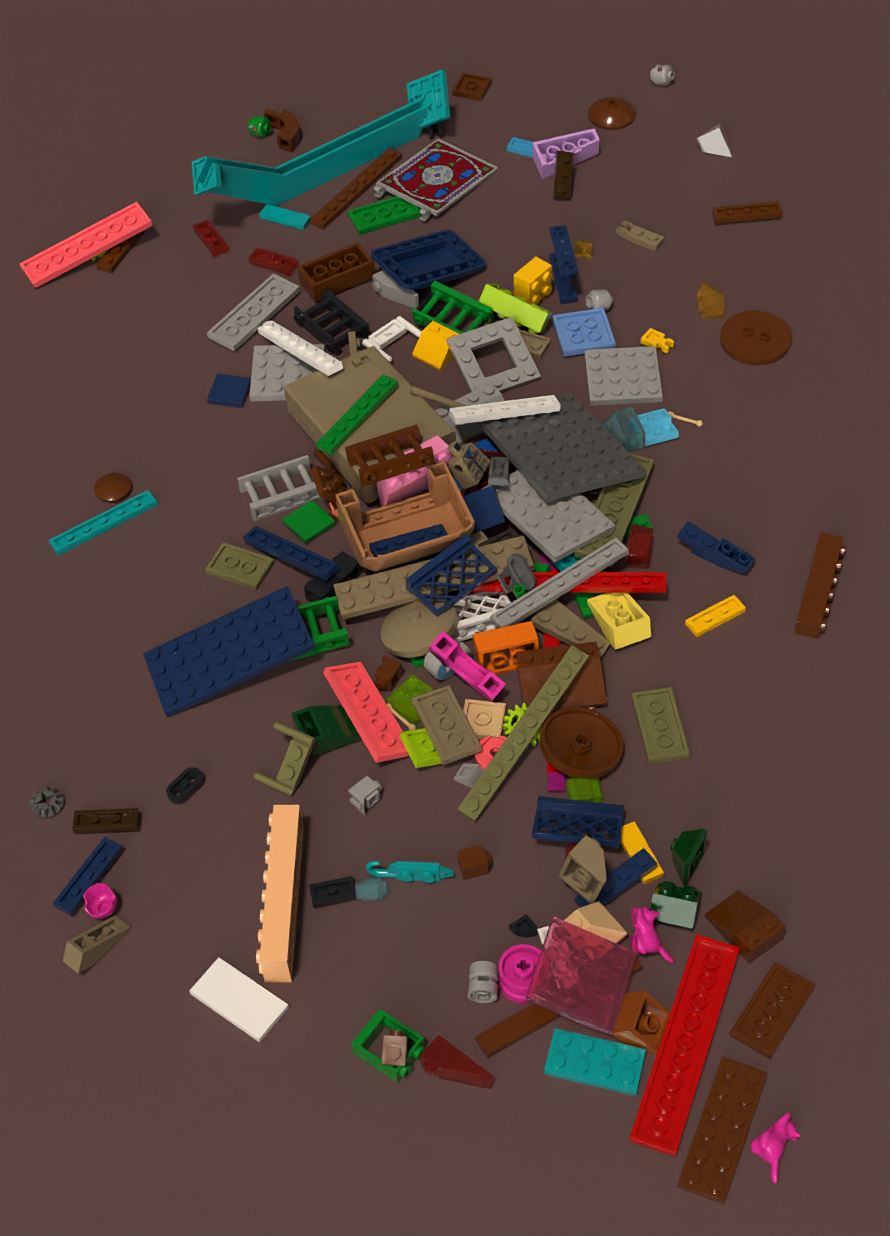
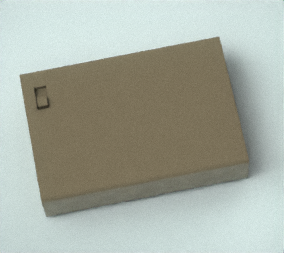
(322, 400)

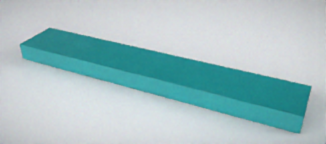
(102, 522)

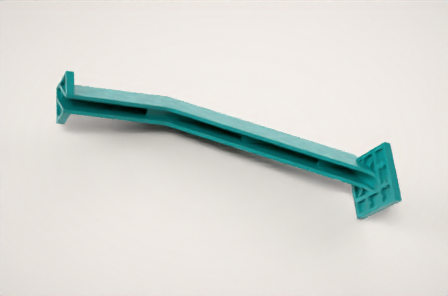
(276, 185)

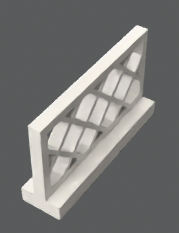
(474, 621)

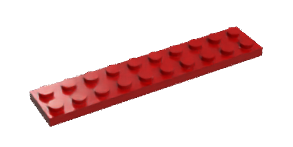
(684, 1046)

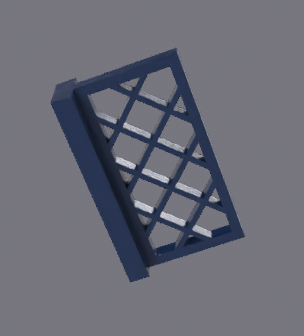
(437, 567)
(575, 812)

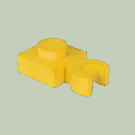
(657, 339)

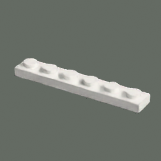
(504, 409)

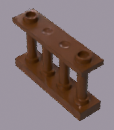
(387, 444)

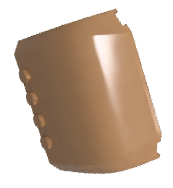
(439, 506)

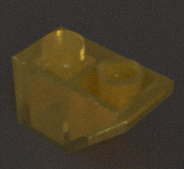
(711, 302)

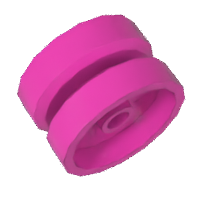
(516, 971)

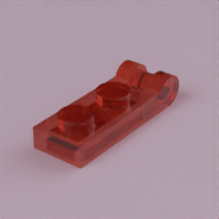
(210, 238)
(273, 261)

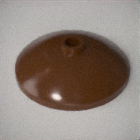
(612, 113)

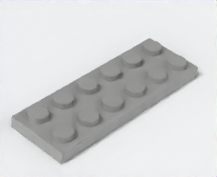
(253, 312)

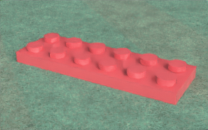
(367, 710)

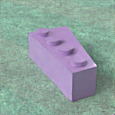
(582, 144)

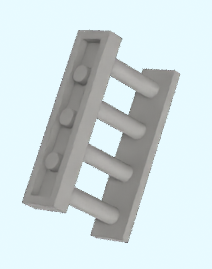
(284, 501)

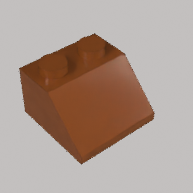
(641, 1021)

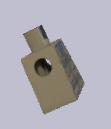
(467, 464)

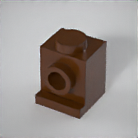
(388, 674)

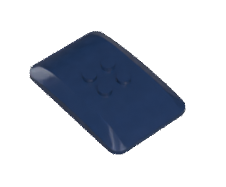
(428, 258)

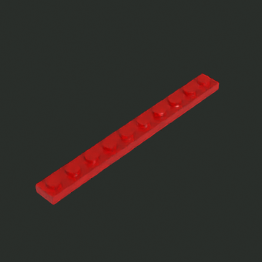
(599, 583)

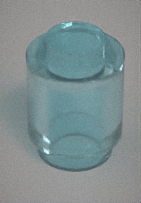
(370, 889)

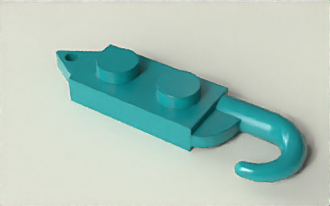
(411, 871)

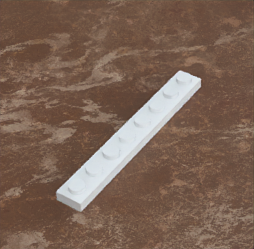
(300, 348)

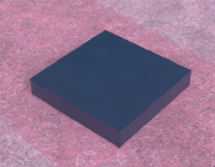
(229, 390)
(485, 508)

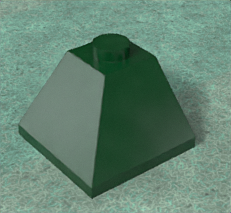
(688, 853)

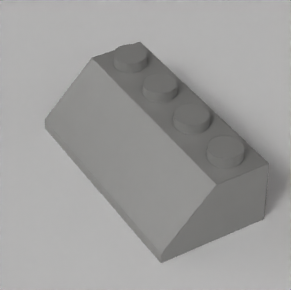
(468, 431)

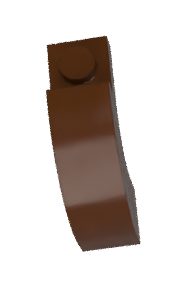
(285, 121)

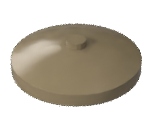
(413, 628)

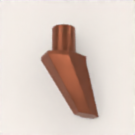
(333, 511)

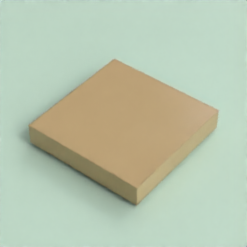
(485, 717)

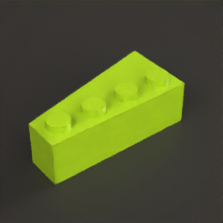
(508, 306)

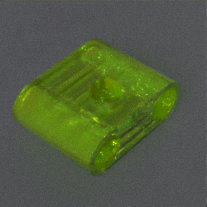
(585, 790)

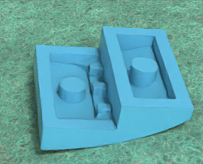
(658, 427)

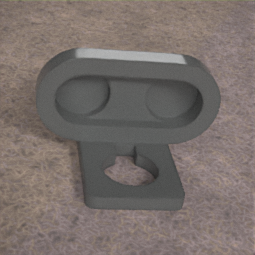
(519, 572)

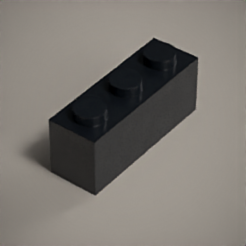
(348, 570)

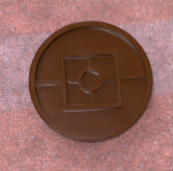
(756, 337)

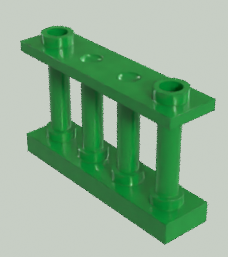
(453, 299)
(327, 641)

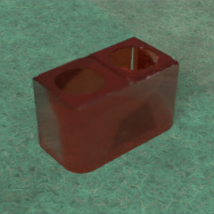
(639, 546)

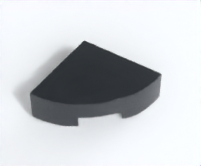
(524, 927)

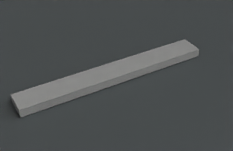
(560, 584)

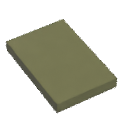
(239, 566)

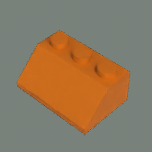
(498, 647)

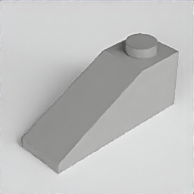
(390, 289)

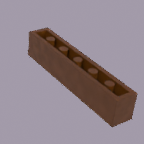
(819, 585)

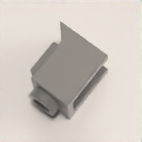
(365, 794)

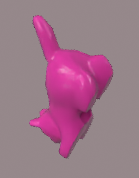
(646, 938)
(772, 1143)

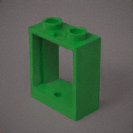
(371, 1032)

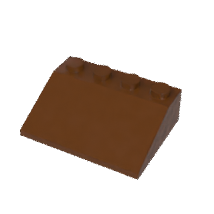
(538, 664)

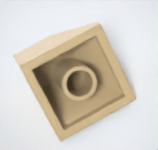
(597, 921)

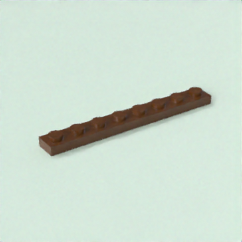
(355, 188)

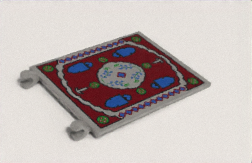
(436, 177)

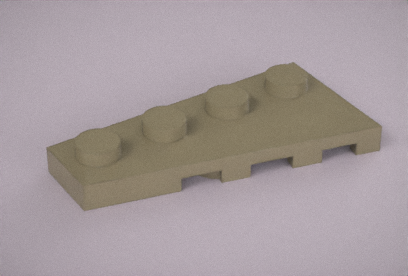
(567, 627)

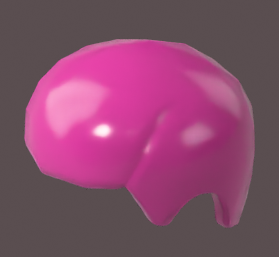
(100, 901)

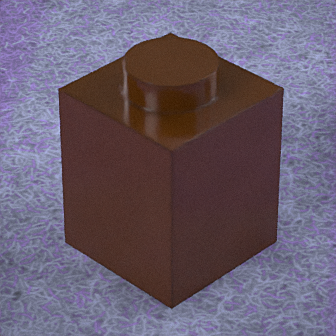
(473, 862)

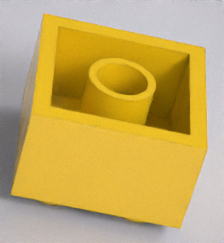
(533, 281)

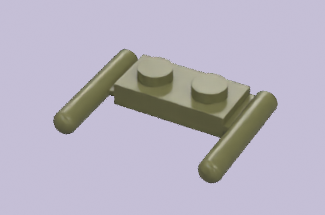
(293, 763)

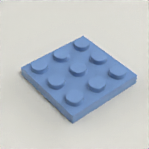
(583, 331)

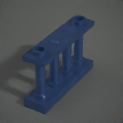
(563, 264)

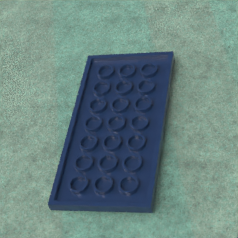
(228, 651)

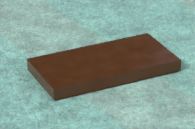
(772, 1010)

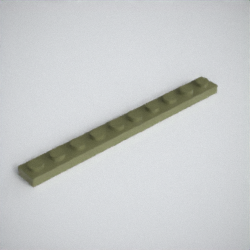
(522, 734)

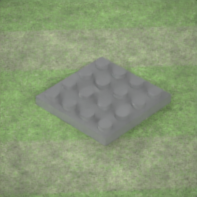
(275, 369)
(623, 376)

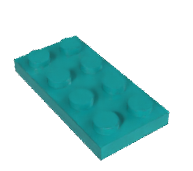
(595, 1061)

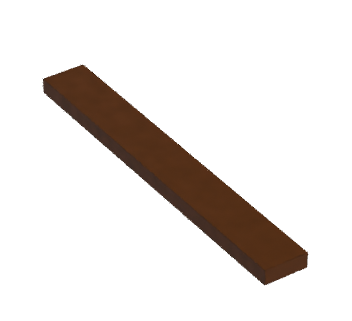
(521, 1025)

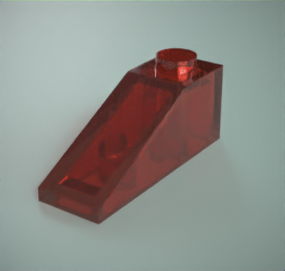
(452, 1065)

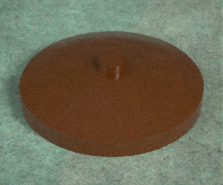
(581, 742)

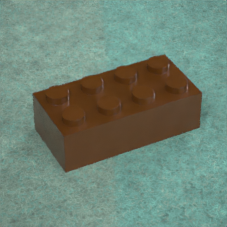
(336, 271)

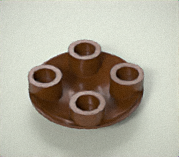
(112, 487)

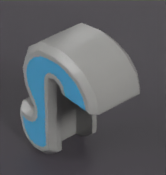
(438, 668)

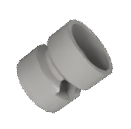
(483, 982)

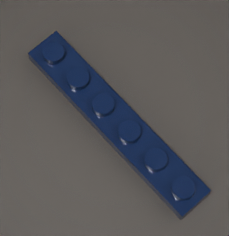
(291, 553)

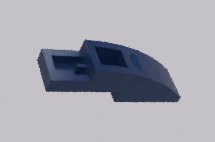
(720, 553)

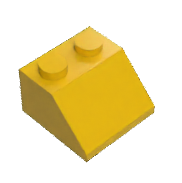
(433, 345)

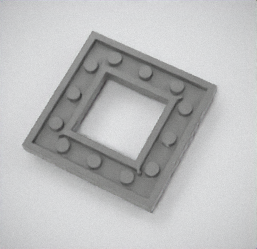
(506, 331)

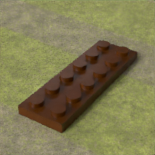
(722, 1130)

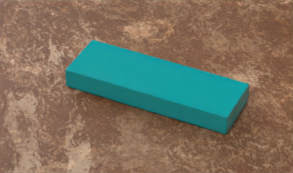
(285, 217)

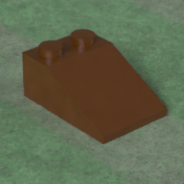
(746, 925)

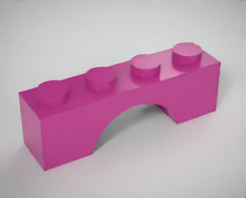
(457, 660)

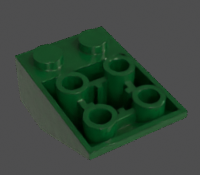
(328, 725)

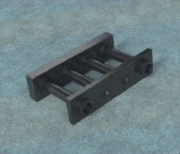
(337, 309)

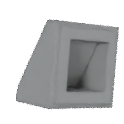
(468, 774)

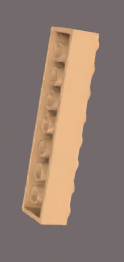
(281, 894)

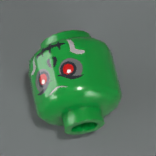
(259, 126)

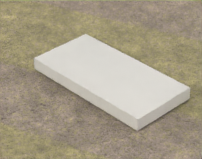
(239, 999)

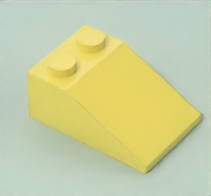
(620, 619)

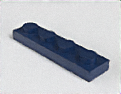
(406, 540)
(88, 875)
(623, 878)

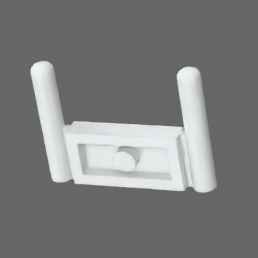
(389, 334)

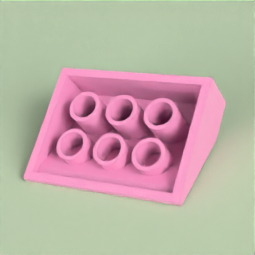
(415, 481)

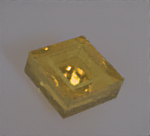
(584, 249)

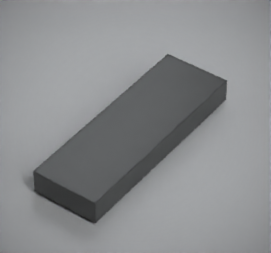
(498, 471)

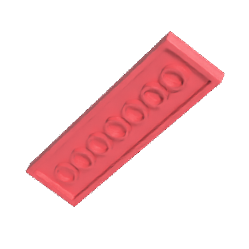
(85, 244)

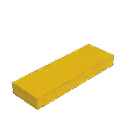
(715, 615)
(633, 842)

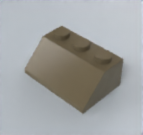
(585, 869)

